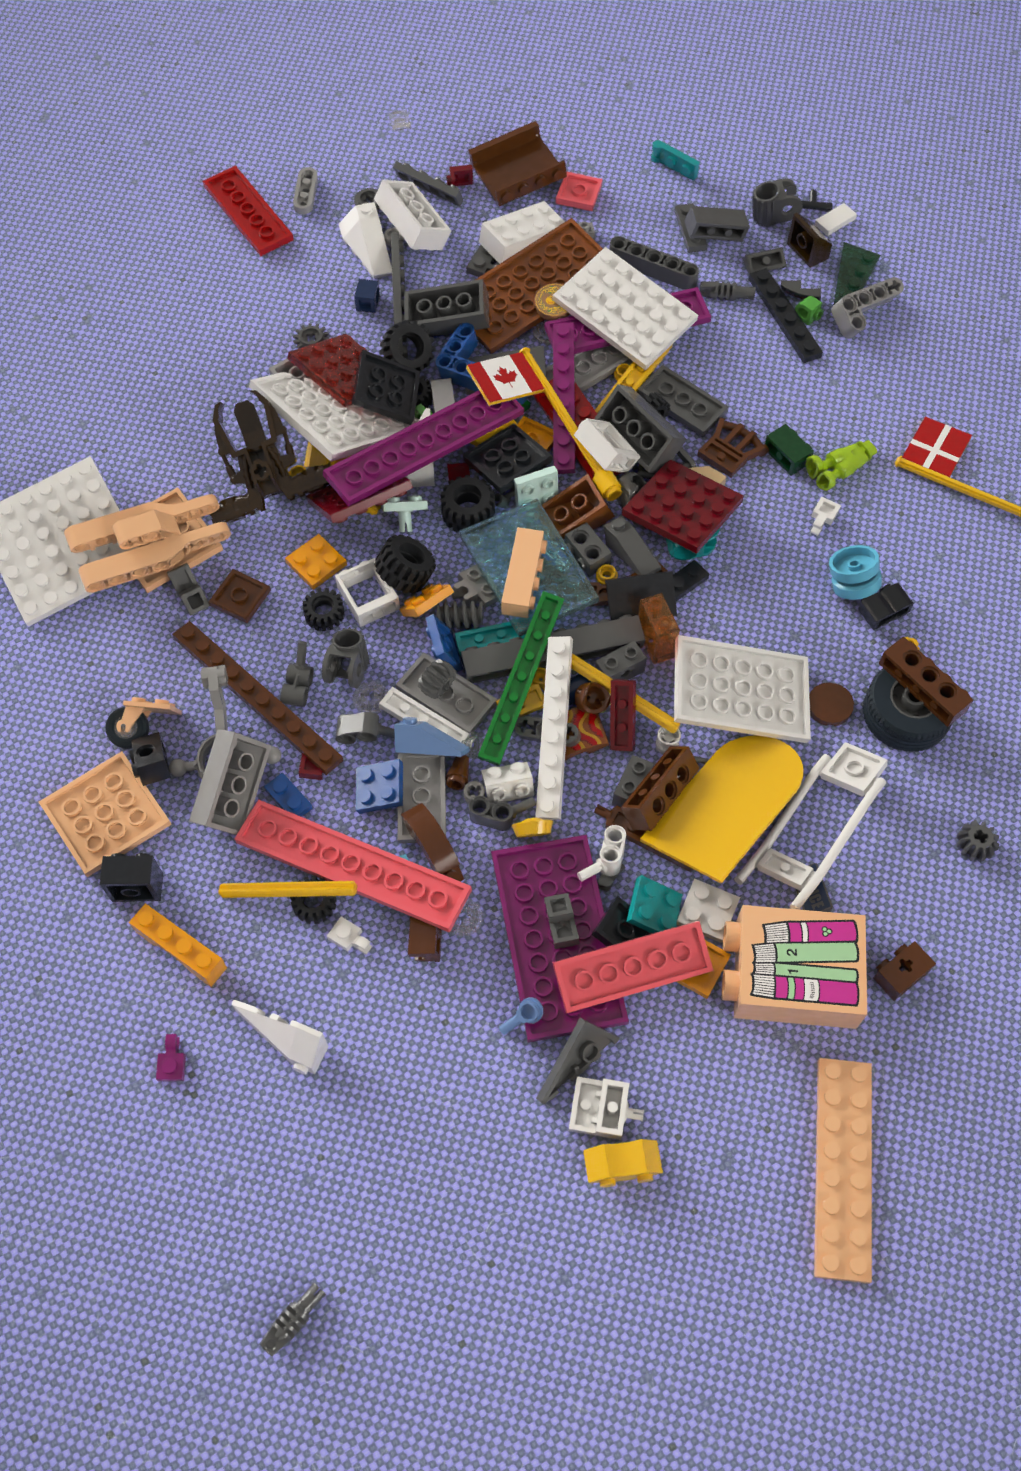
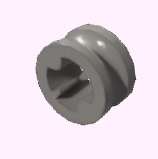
(475, 786)

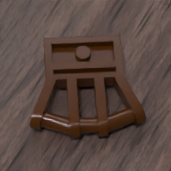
(727, 457)

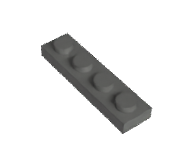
(424, 181)

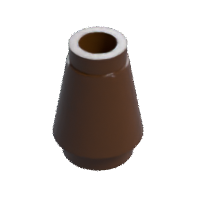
(458, 773)

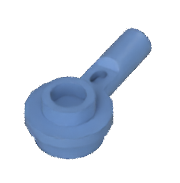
(529, 1011)

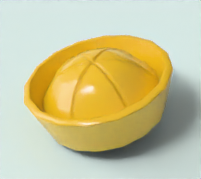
(532, 827)

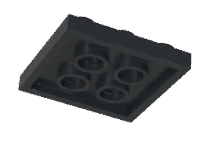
(386, 387)
(507, 457)

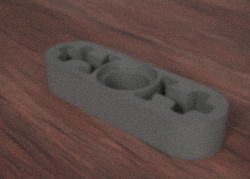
(529, 734)

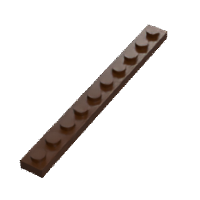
(260, 699)

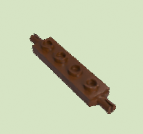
(617, 817)

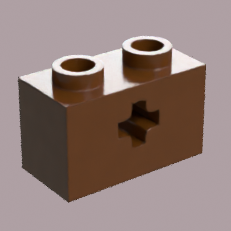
(897, 982)

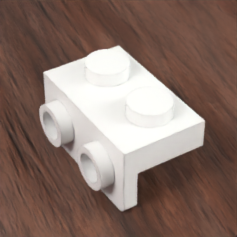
(508, 782)

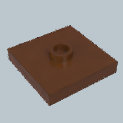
(239, 596)

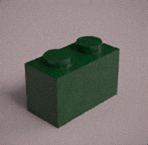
(788, 449)

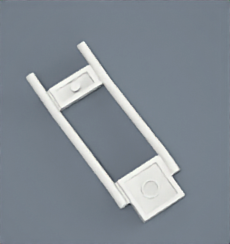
(849, 769)

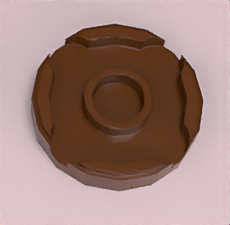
(830, 704)

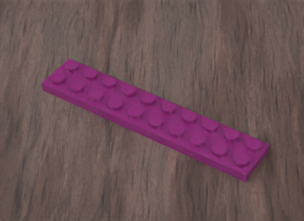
(418, 446)

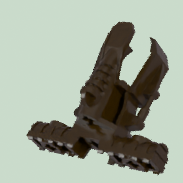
(260, 463)

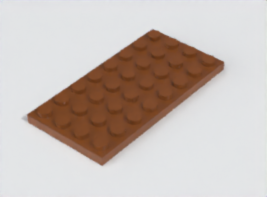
(518, 279)

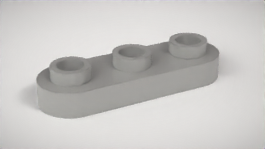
(305, 190)

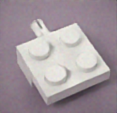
(601, 1108)

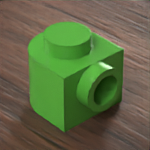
(809, 310)

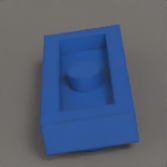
(287, 795)

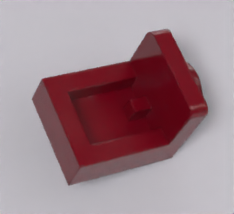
(460, 175)

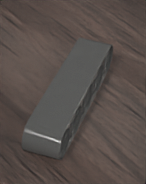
(656, 263)

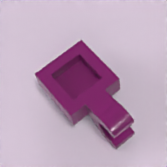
(171, 1064)

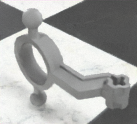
(214, 679)

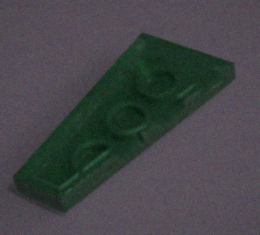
(854, 270)

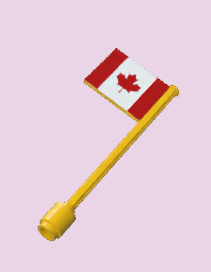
(519, 377)

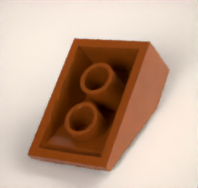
(578, 505)

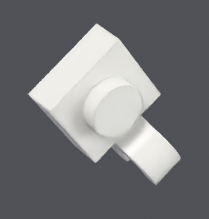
(824, 513)
(347, 935)

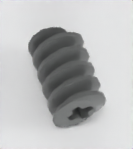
(460, 614)

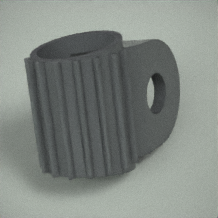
(768, 206)
(346, 644)

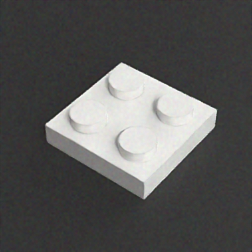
(710, 907)

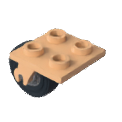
(132, 722)

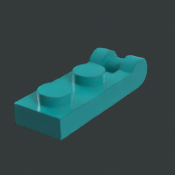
(675, 159)

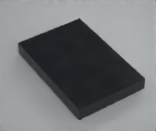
(626, 592)

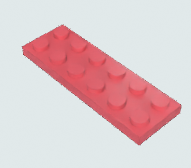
(632, 966)

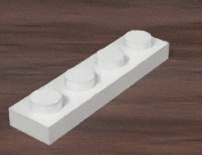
(402, 706)

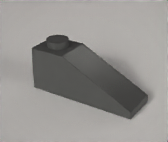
(630, 547)

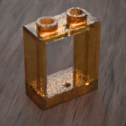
(659, 626)

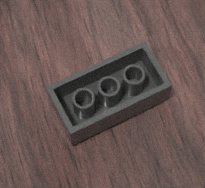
(448, 306)
(642, 427)

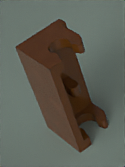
(424, 941)

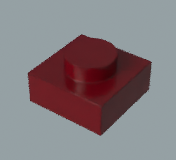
(457, 469)
(309, 770)

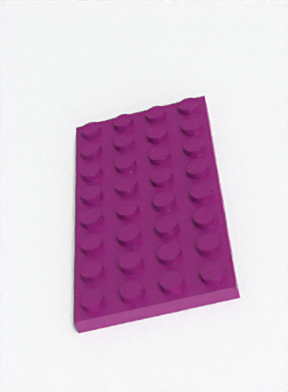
(523, 880)

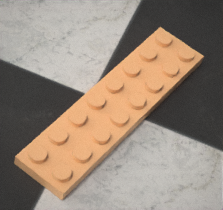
(843, 1171)

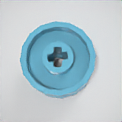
(855, 572)

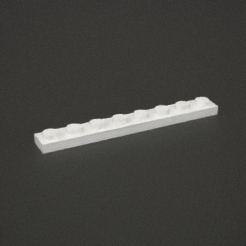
(554, 728)

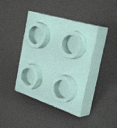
(536, 485)
(404, 509)

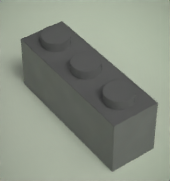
(716, 223)

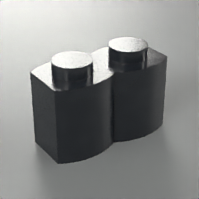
(885, 606)

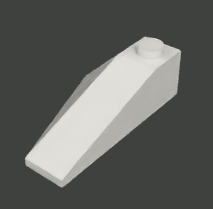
(364, 235)
(295, 1042)

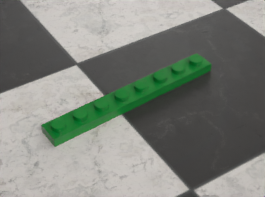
(520, 679)

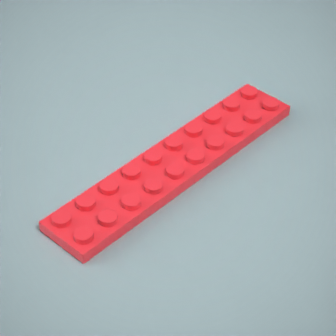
(339, 857)

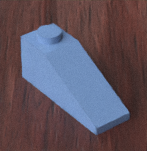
(423, 738)

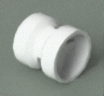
(665, 735)

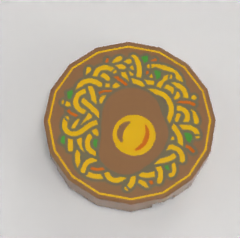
(546, 306)

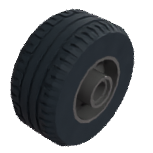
(899, 717)

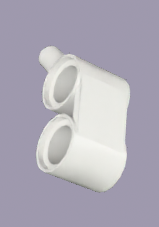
(612, 849)

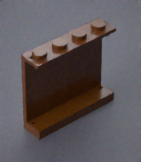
(516, 164)

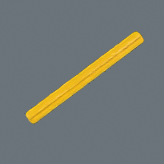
(642, 705)
(288, 889)

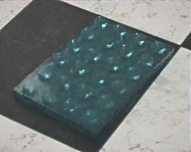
(492, 546)

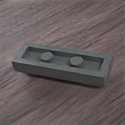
(692, 244)

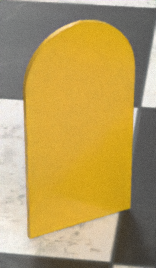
(728, 805)

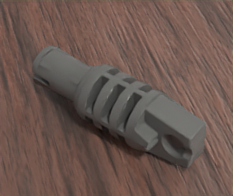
(714, 289)
(291, 1320)

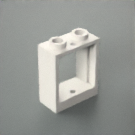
(606, 445)
(375, 609)

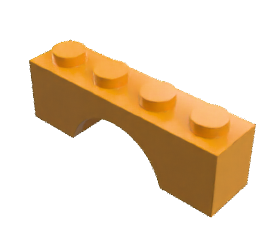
(179, 944)

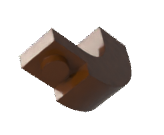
(432, 841)

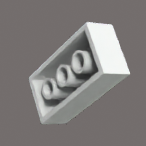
(412, 215)
(517, 230)

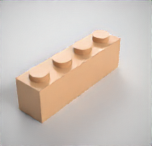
(523, 572)

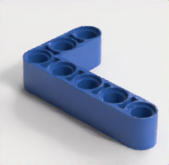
(454, 358)

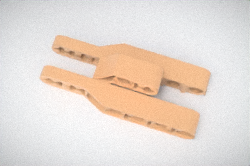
(138, 527)

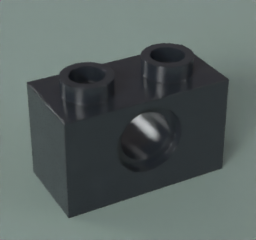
(149, 759)

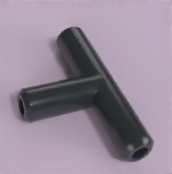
(813, 204)

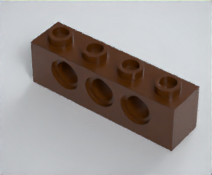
(913, 677)
(660, 788)

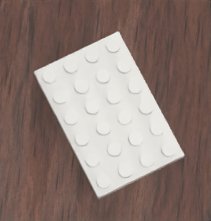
(625, 308)
(741, 689)

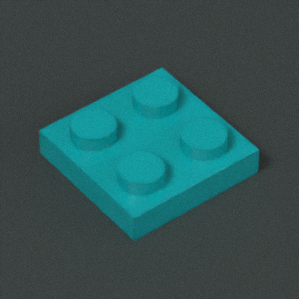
(653, 906)

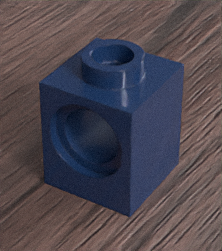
(367, 295)

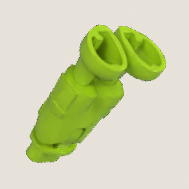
(842, 461)

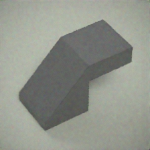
(188, 589)

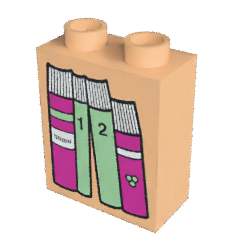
(797, 966)

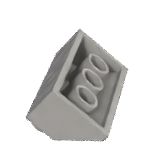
(230, 782)

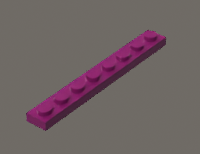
(565, 389)

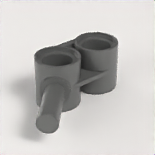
(298, 679)
(360, 725)
(489, 816)

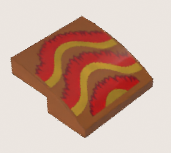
(592, 733)

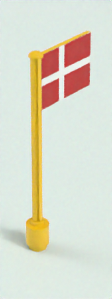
(935, 454)

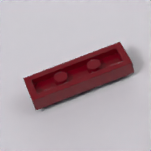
(622, 715)

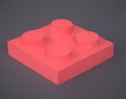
(579, 191)

